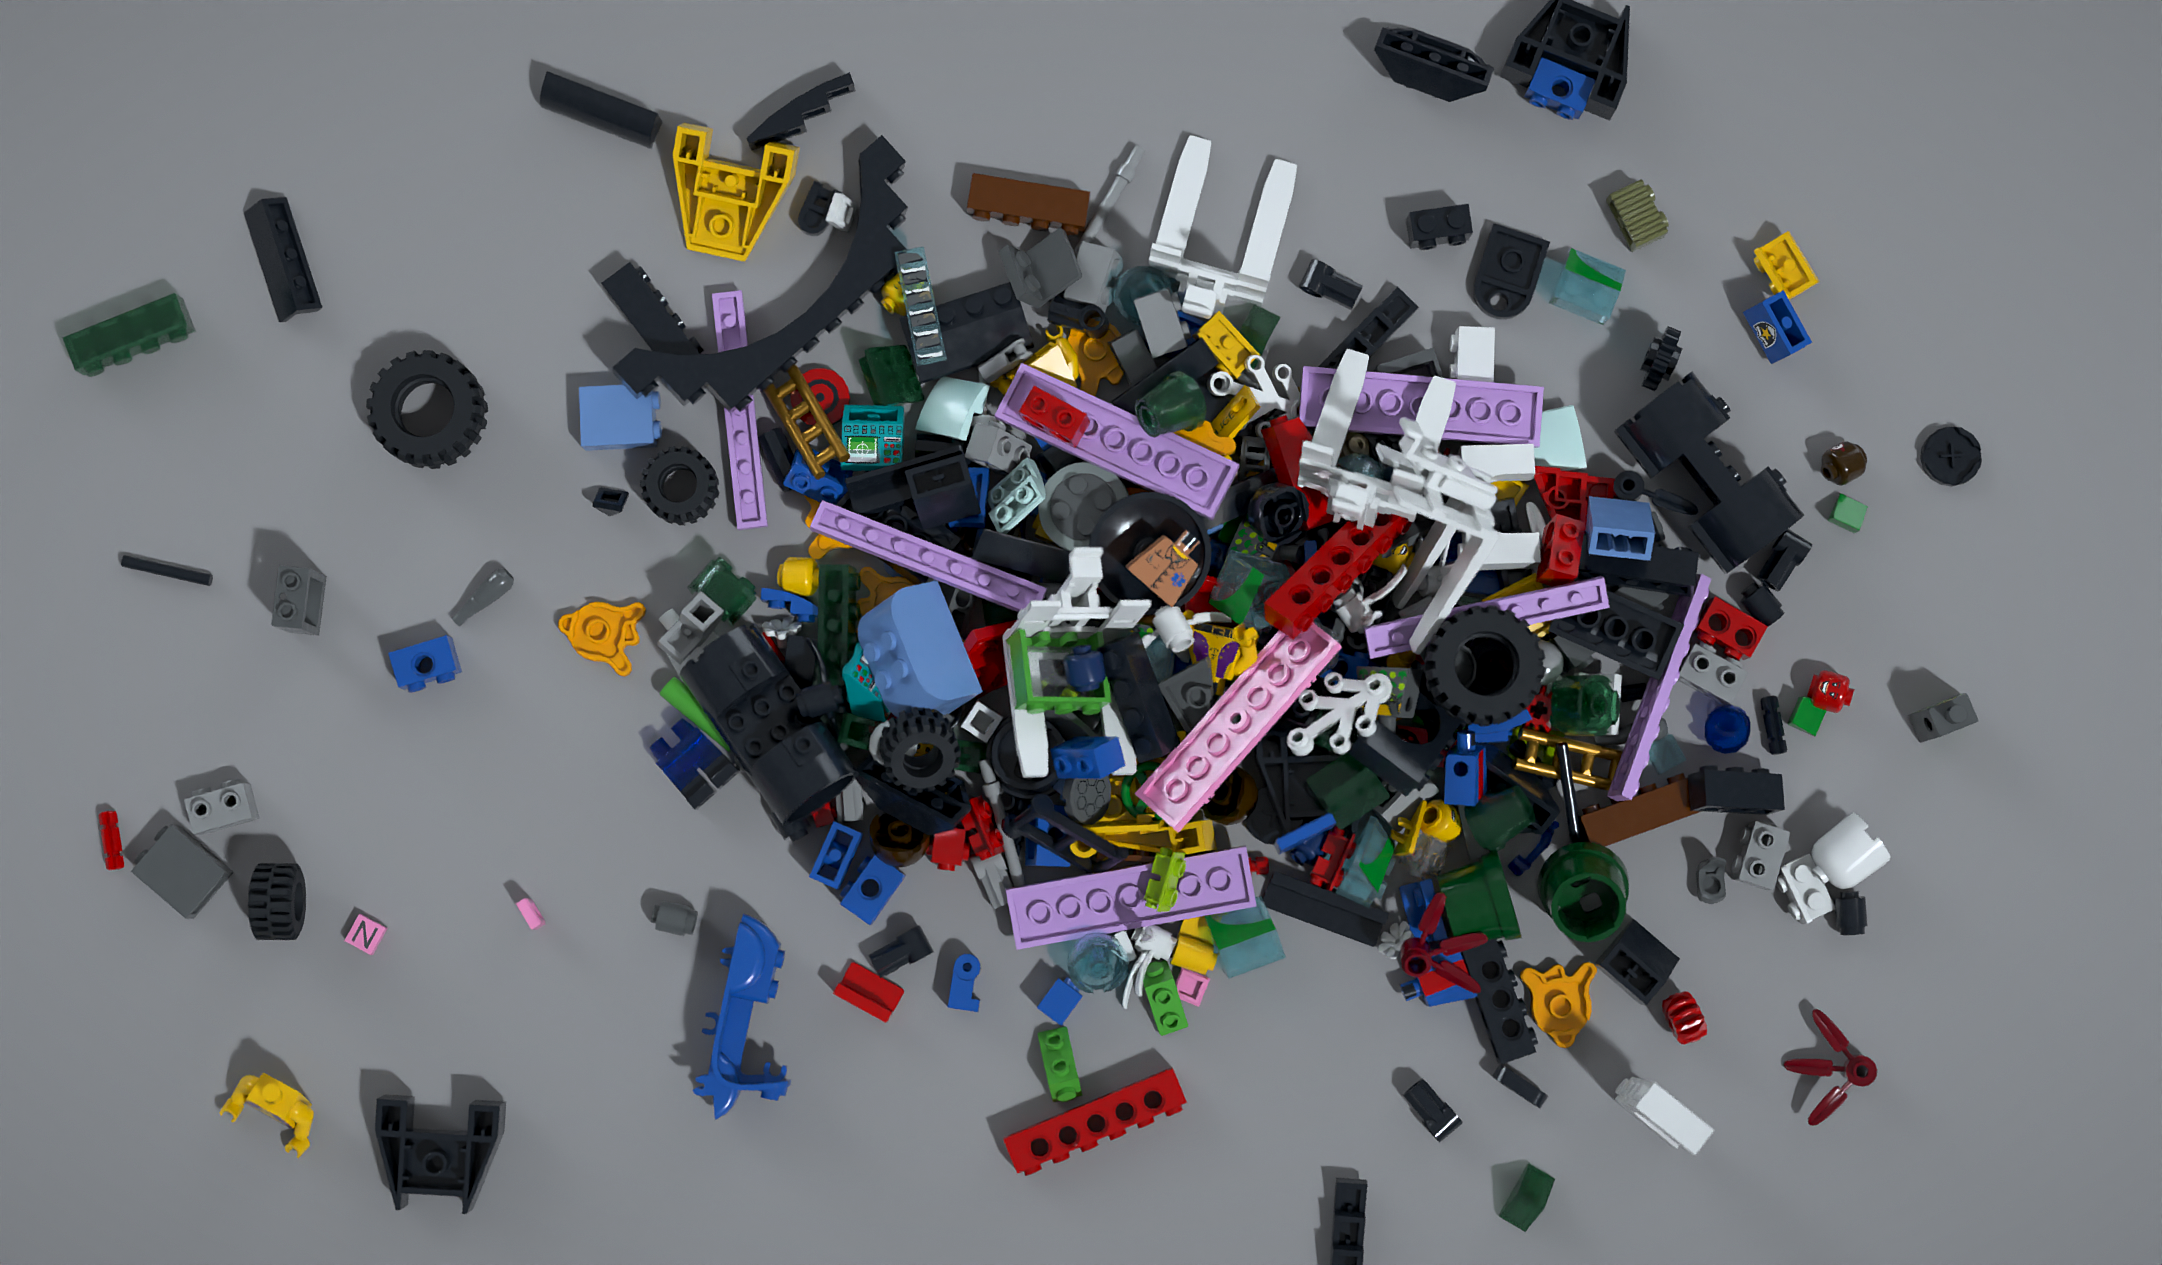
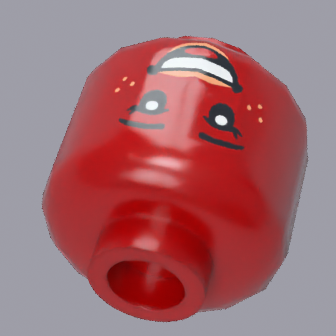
(1830, 691)

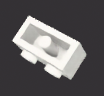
(1473, 354)

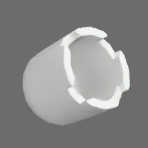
(1848, 853)

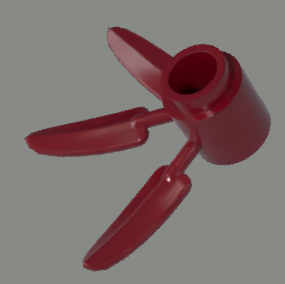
(1417, 955)
(1825, 1068)

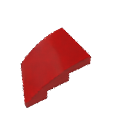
(1569, 492)
(987, 656)

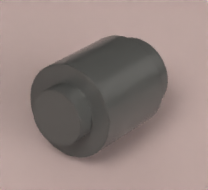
(674, 918)

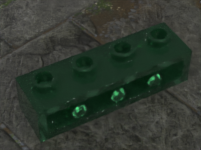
(129, 334)
(837, 618)

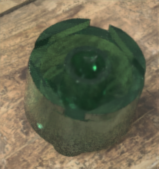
(725, 589)
(1584, 705)

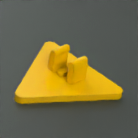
(1407, 840)

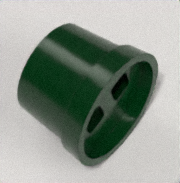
(1480, 899)
(1561, 899)

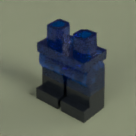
(689, 755)

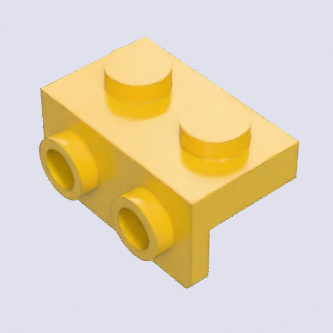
(1785, 266)
(1226, 344)

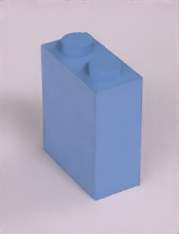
(617, 419)
(1619, 528)

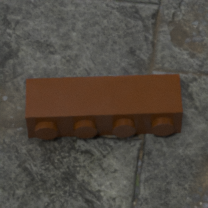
(1028, 203)
(1641, 814)

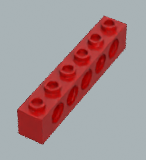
(1349, 547)
(1020, 1142)

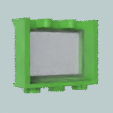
(1041, 674)

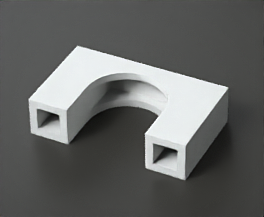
(1505, 463)
(1662, 1114)

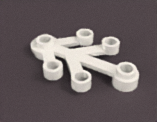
(1268, 396)
(1342, 710)

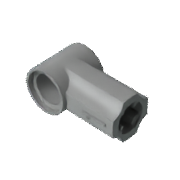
(850, 802)
(994, 877)

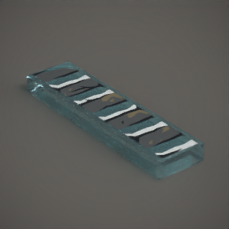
(920, 306)

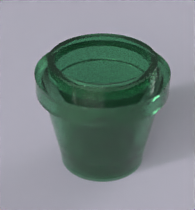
(1171, 406)
(1499, 817)

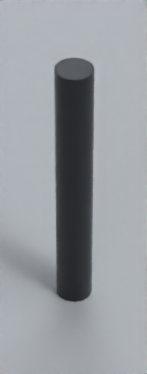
(167, 570)

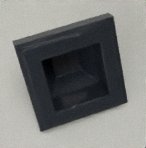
(610, 501)

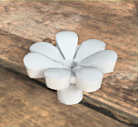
(781, 630)
(1395, 939)

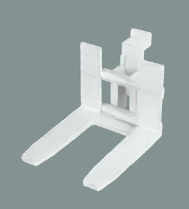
(1205, 287)
(1356, 494)
(1465, 510)
(1079, 603)

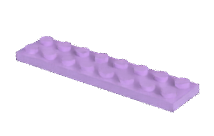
(1477, 415)
(1123, 448)
(1115, 898)

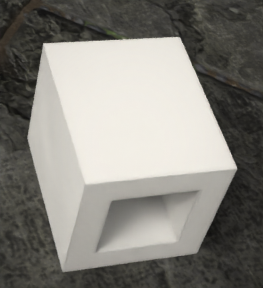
(982, 720)

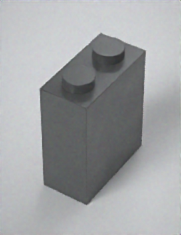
(181, 871)

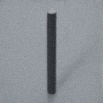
(1568, 792)

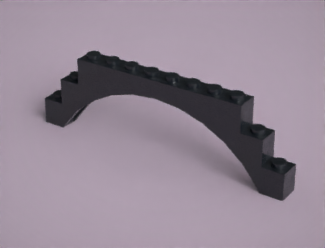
(742, 371)

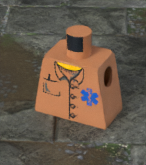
(1166, 566)

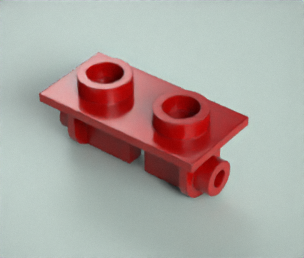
(988, 839)
(1330, 870)

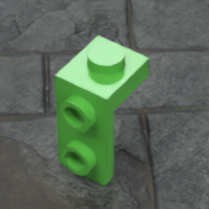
(1164, 998)
(1059, 1064)

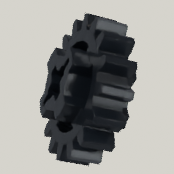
(1661, 358)

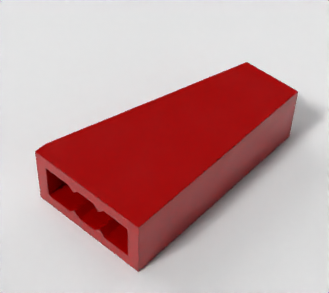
(1284, 445)

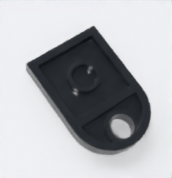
(1509, 270)

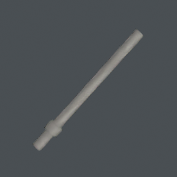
(1123, 176)
(992, 790)

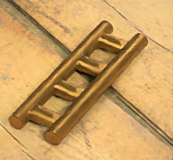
(822, 426)
(1588, 750)

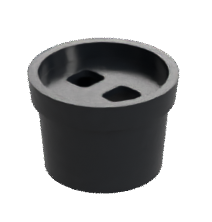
(1004, 757)

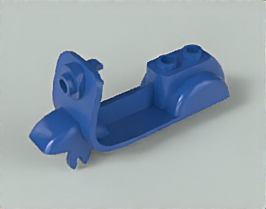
(748, 980)

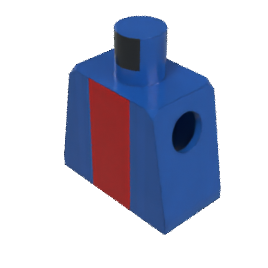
(1465, 771)
(1435, 988)

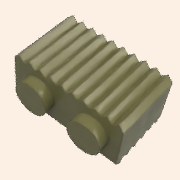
(1638, 215)

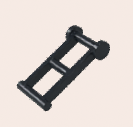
(1043, 808)

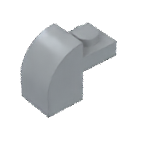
(692, 628)

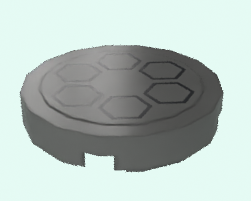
(1086, 799)

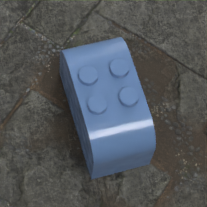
(917, 652)

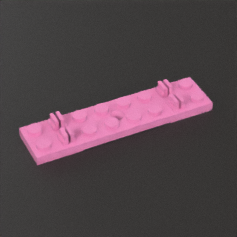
(1218, 745)

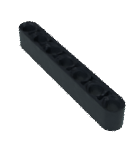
(1193, 361)

